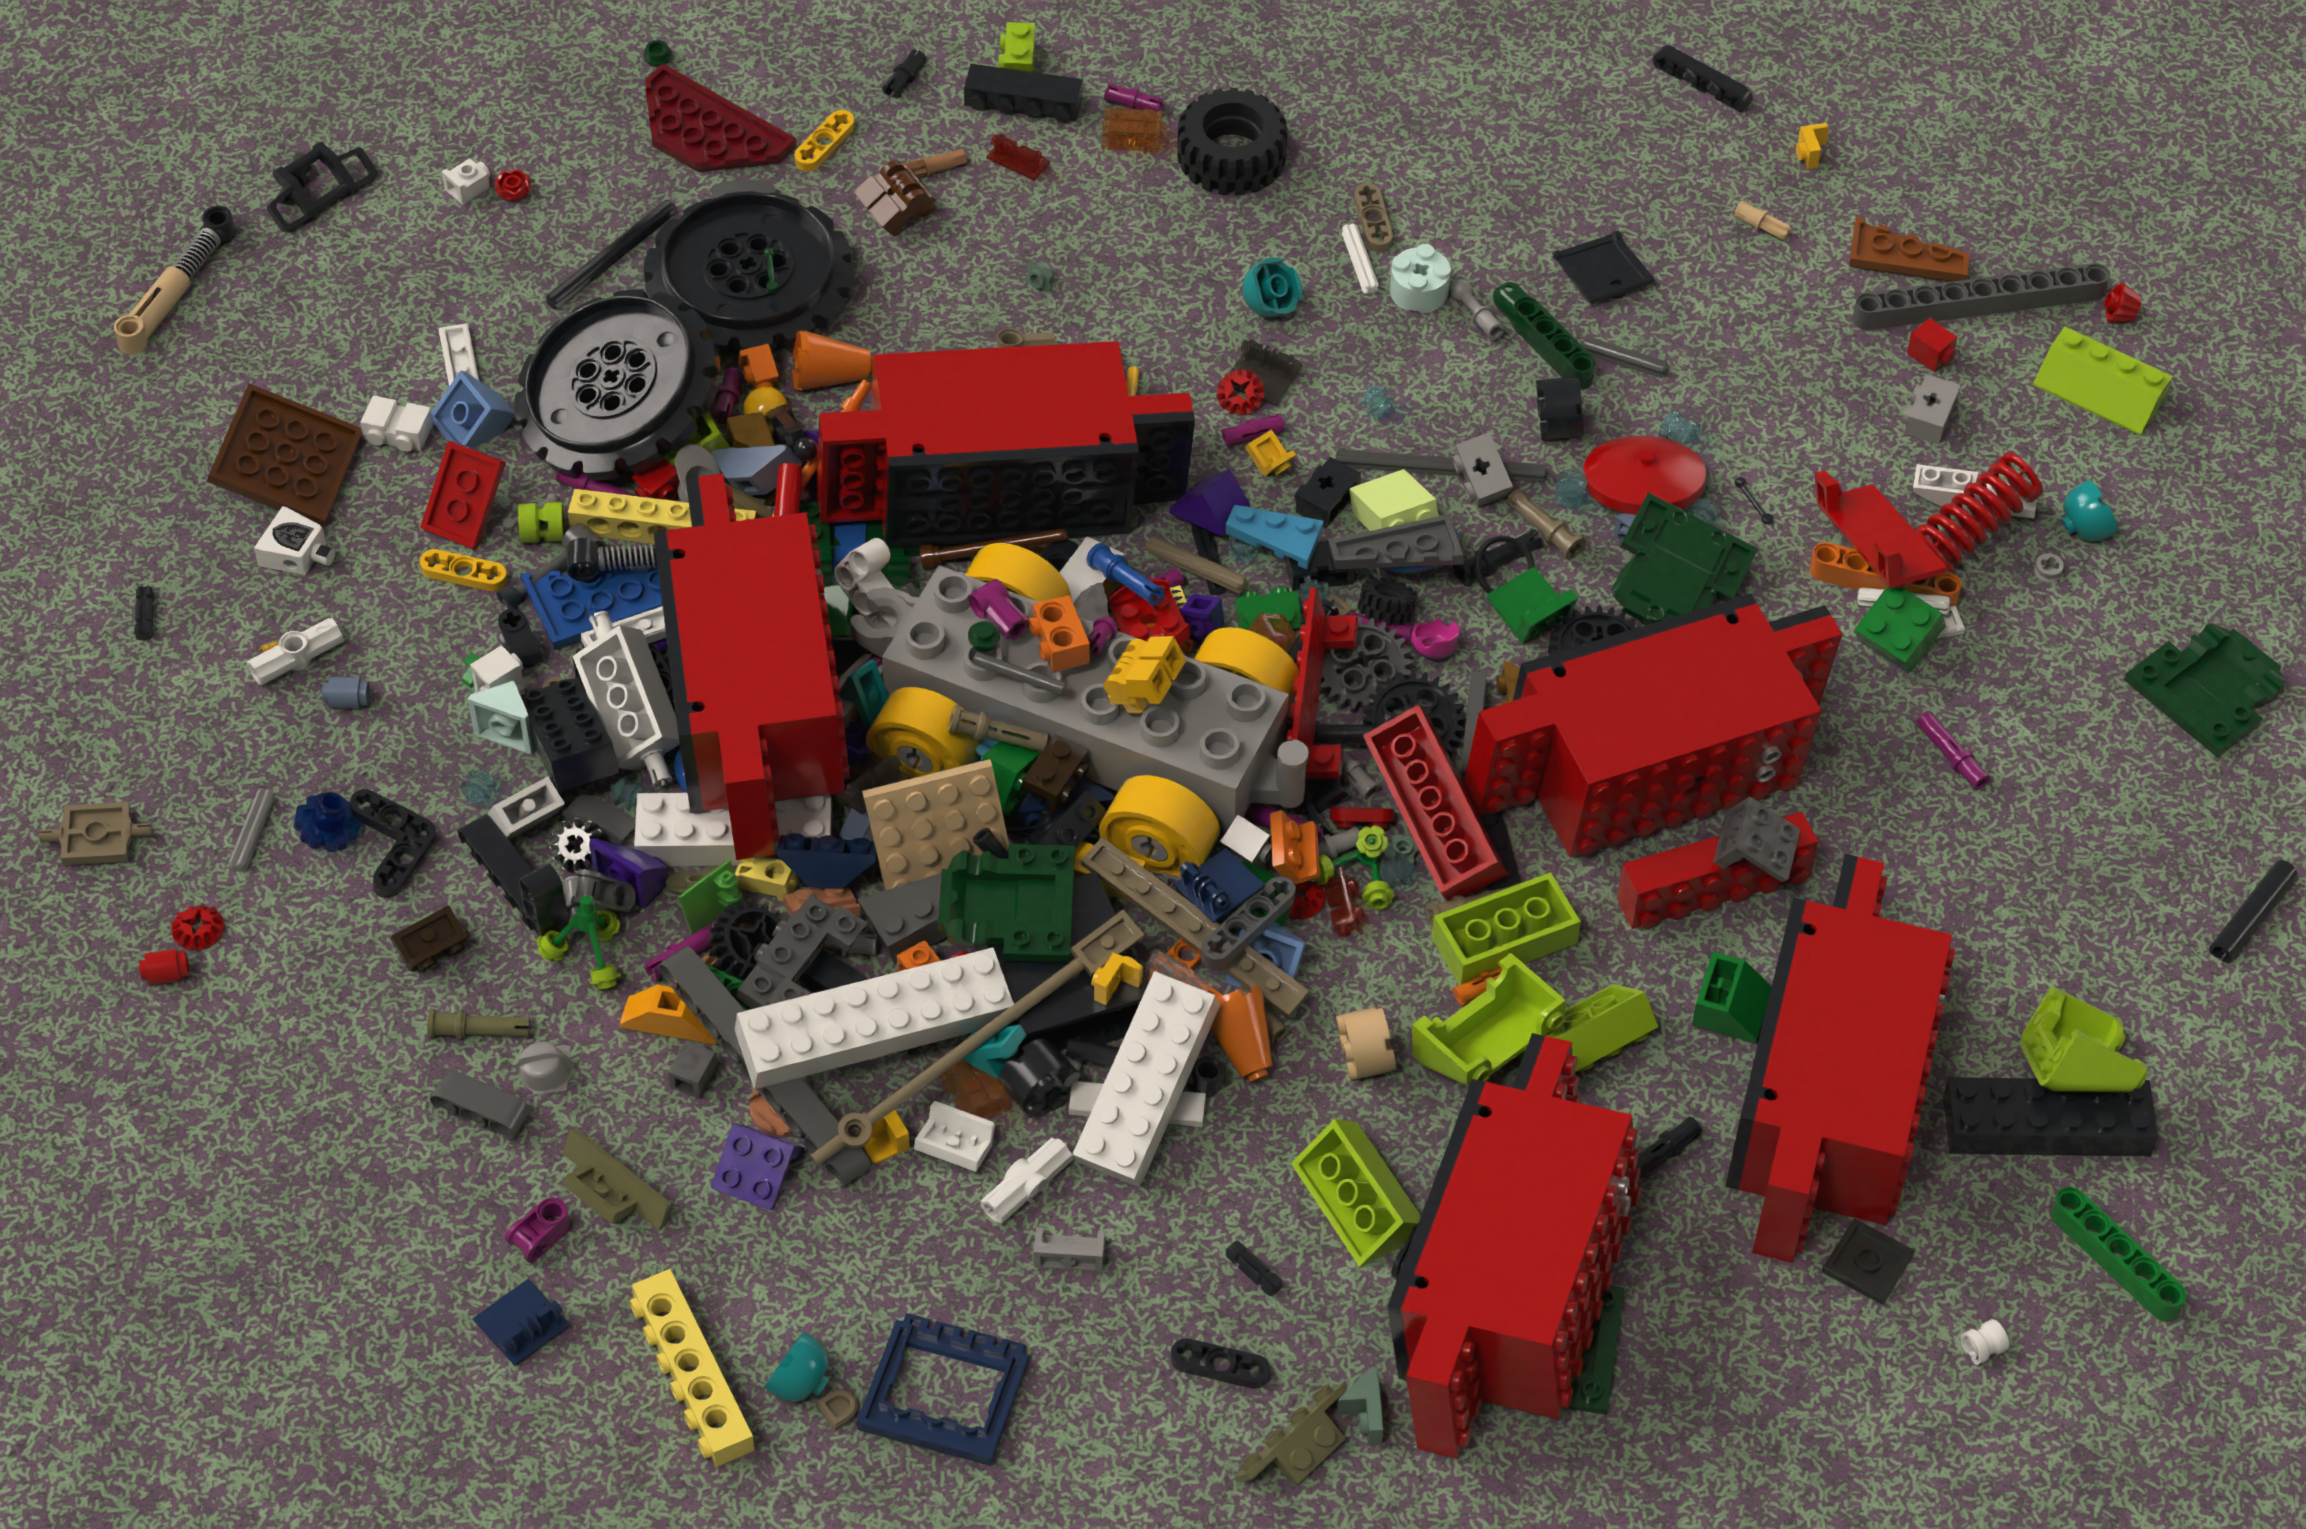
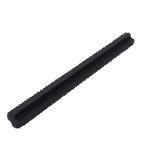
(611, 254)

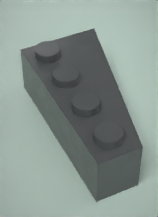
(905, 915)

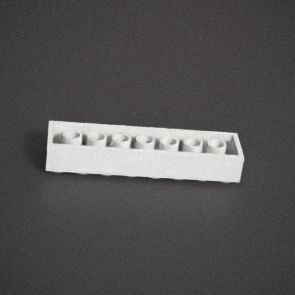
(871, 1018)

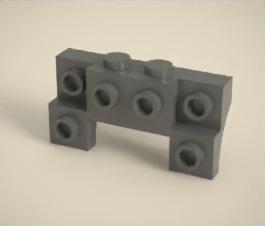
(794, 949)

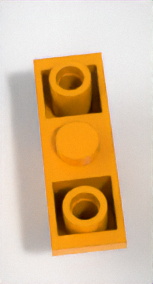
(663, 1013)

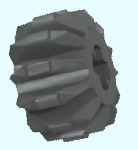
(566, 844)

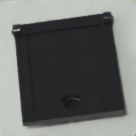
(1601, 263)

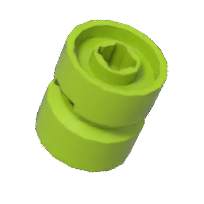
(530, 523)

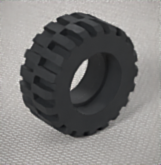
(1232, 167)

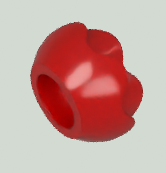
(512, 185)

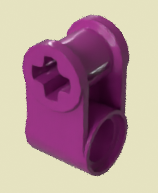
(534, 1233)

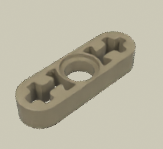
(1375, 208)

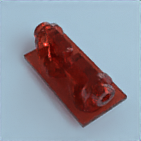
(1016, 158)
(1350, 915)

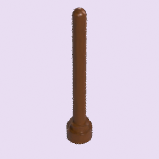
(933, 555)

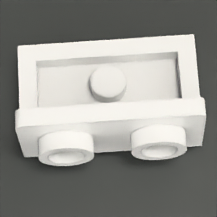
(955, 1136)

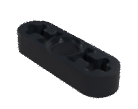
(1214, 1351)

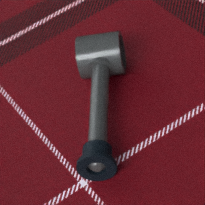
(513, 595)

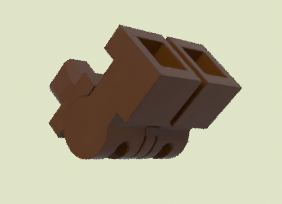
(895, 197)

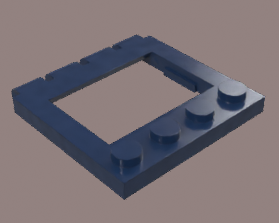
(944, 1434)

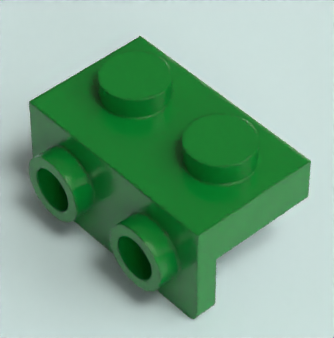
(1278, 602)

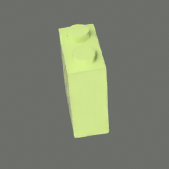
(1392, 501)

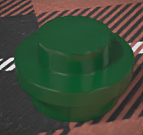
(657, 53)
(984, 636)

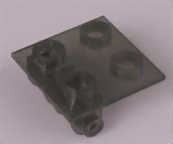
(1273, 368)
(868, 774)

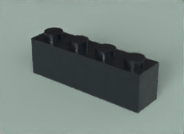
(1023, 92)

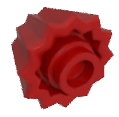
(2121, 304)

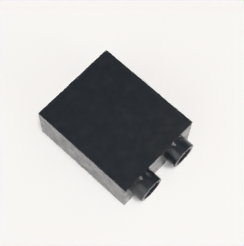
(1071, 1007)

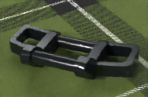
(310, 209)

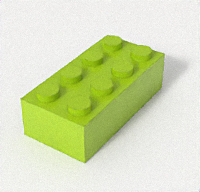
(1519, 920)

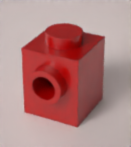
(1932, 345)
(657, 481)

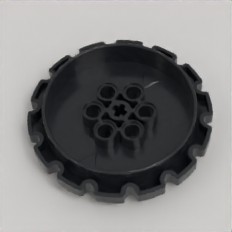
(720, 269)
(617, 384)

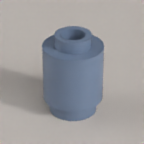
(346, 692)

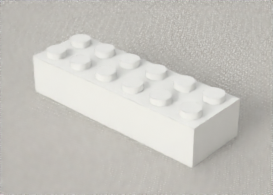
(705, 838)
(1146, 1079)

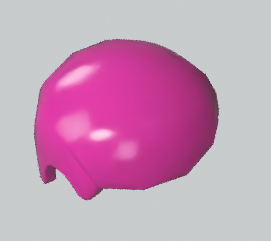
(1443, 637)

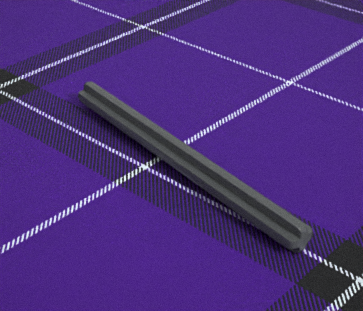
(1431, 464)

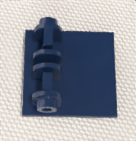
(1218, 884)
(521, 1322)

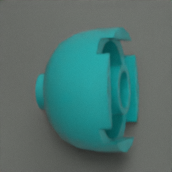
(1272, 288)
(2088, 514)
(800, 1371)

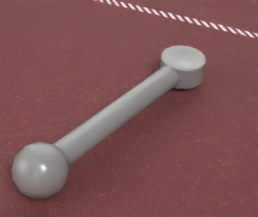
(509, 523)

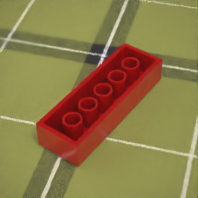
(1435, 804)
(1688, 879)

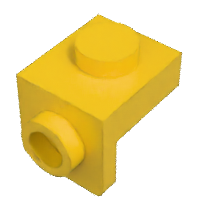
(1809, 143)
(1269, 454)
(1116, 969)

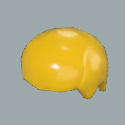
(763, 400)

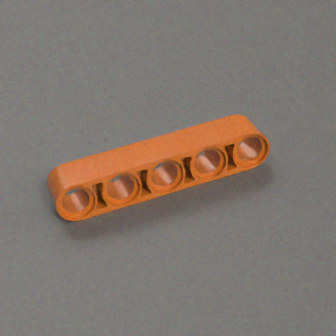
(1848, 569)

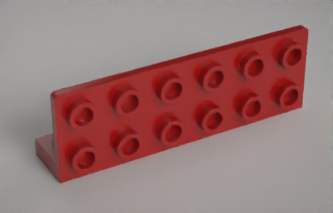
(1877, 532)
(1316, 635)

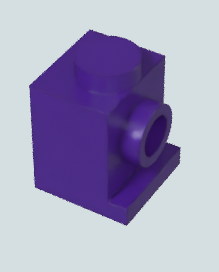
(1203, 621)

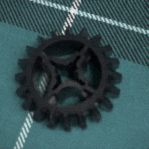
(728, 939)

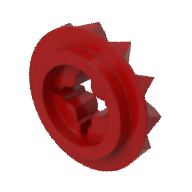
(1236, 404)
(1313, 901)
(206, 934)

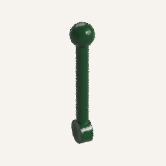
(771, 286)

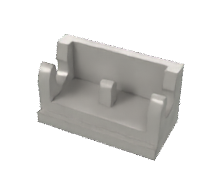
(1069, 1252)

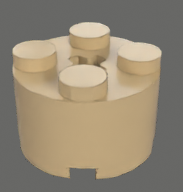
(1366, 1042)

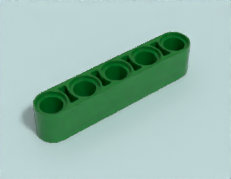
(2113, 1239)

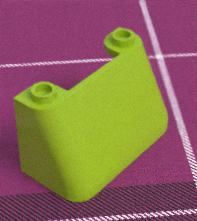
(1491, 1026)
(2074, 1047)

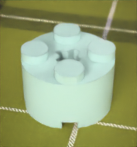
(1420, 279)

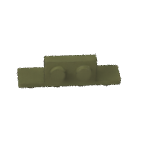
(609, 1185)
(1302, 1443)

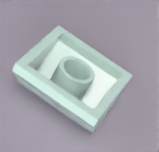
(501, 717)

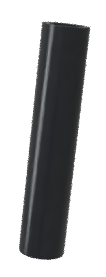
(2253, 911)

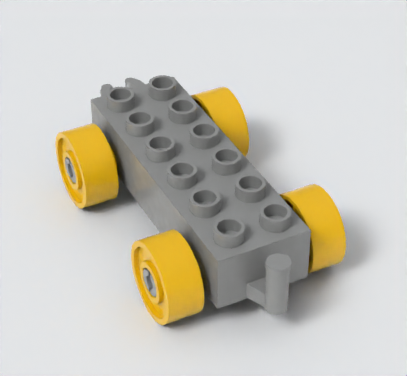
(1176, 765)

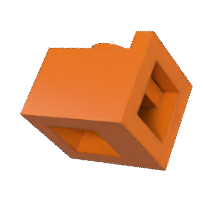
(758, 366)

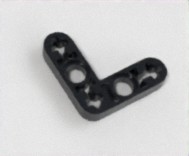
(405, 841)

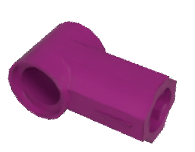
(994, 603)

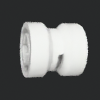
(1983, 1342)

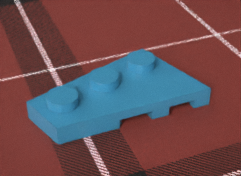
(1281, 532)

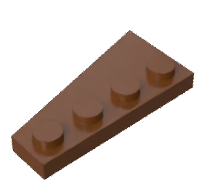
(1889, 252)

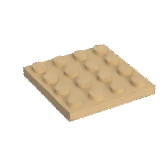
(932, 819)

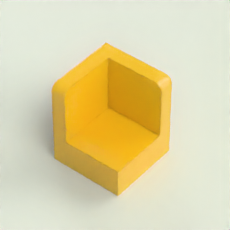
(887, 1138)

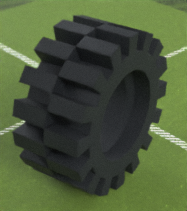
(1387, 601)

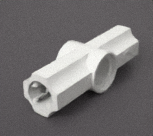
(295, 651)
(1026, 1180)

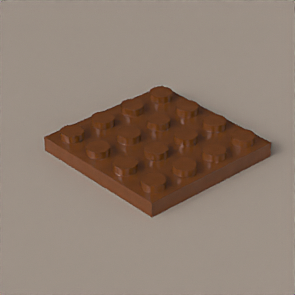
(285, 454)

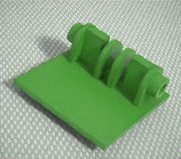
(710, 897)

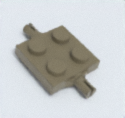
(95, 833)

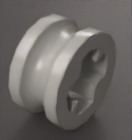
(2049, 559)

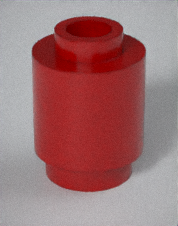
(164, 966)

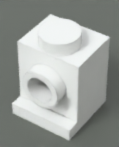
(466, 180)

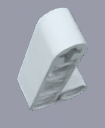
(862, 572)

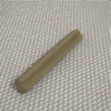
(1197, 564)

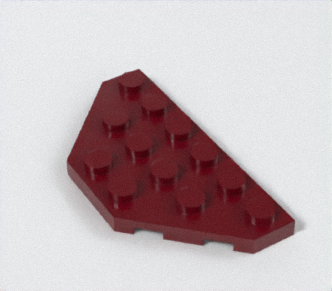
(707, 128)

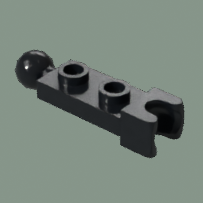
(790, 433)

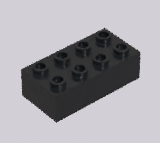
(569, 735)

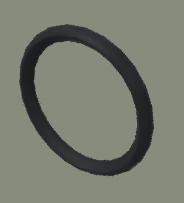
(1477, 563)

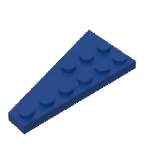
(568, 604)

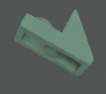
(1365, 1400)

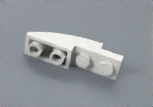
(1942, 484)

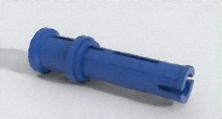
(1117, 569)

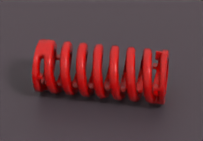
(1982, 516)

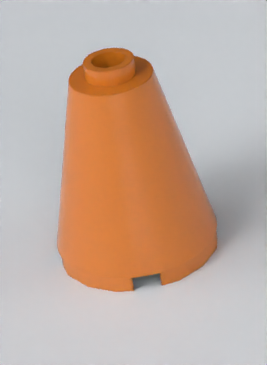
(828, 362)
(1243, 1032)

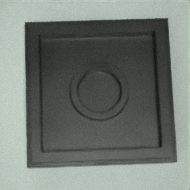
(1868, 1261)

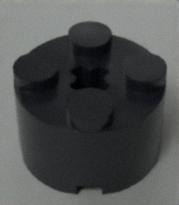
(1560, 408)
(1038, 1077)

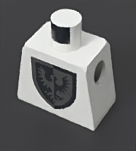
(293, 544)

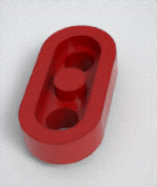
(1349, 815)

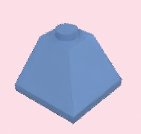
(471, 412)
(1278, 947)

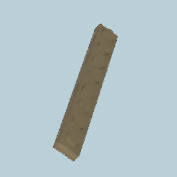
(1190, 924)

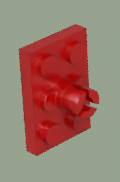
(463, 494)

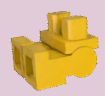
(1144, 672)

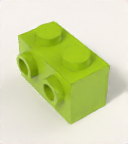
(1018, 47)

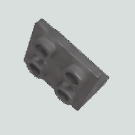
(1759, 837)

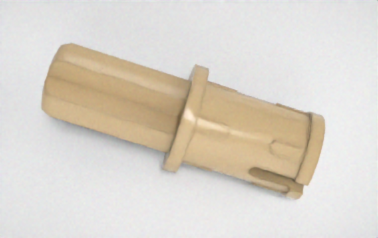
(1762, 220)

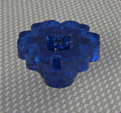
(326, 822)

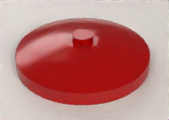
(1631, 466)

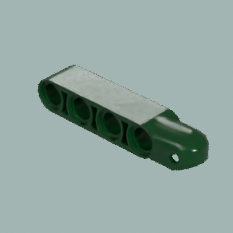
(1545, 334)

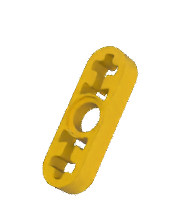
(825, 130)
(457, 561)

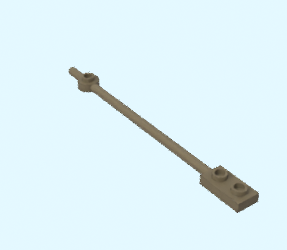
(1090, 953)

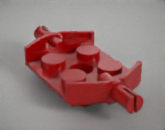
(1134, 612)

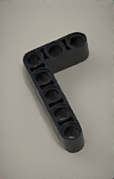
(534, 893)

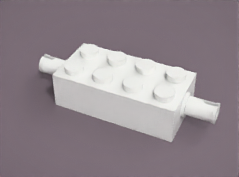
(629, 697)

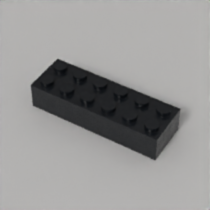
(2029, 1119)

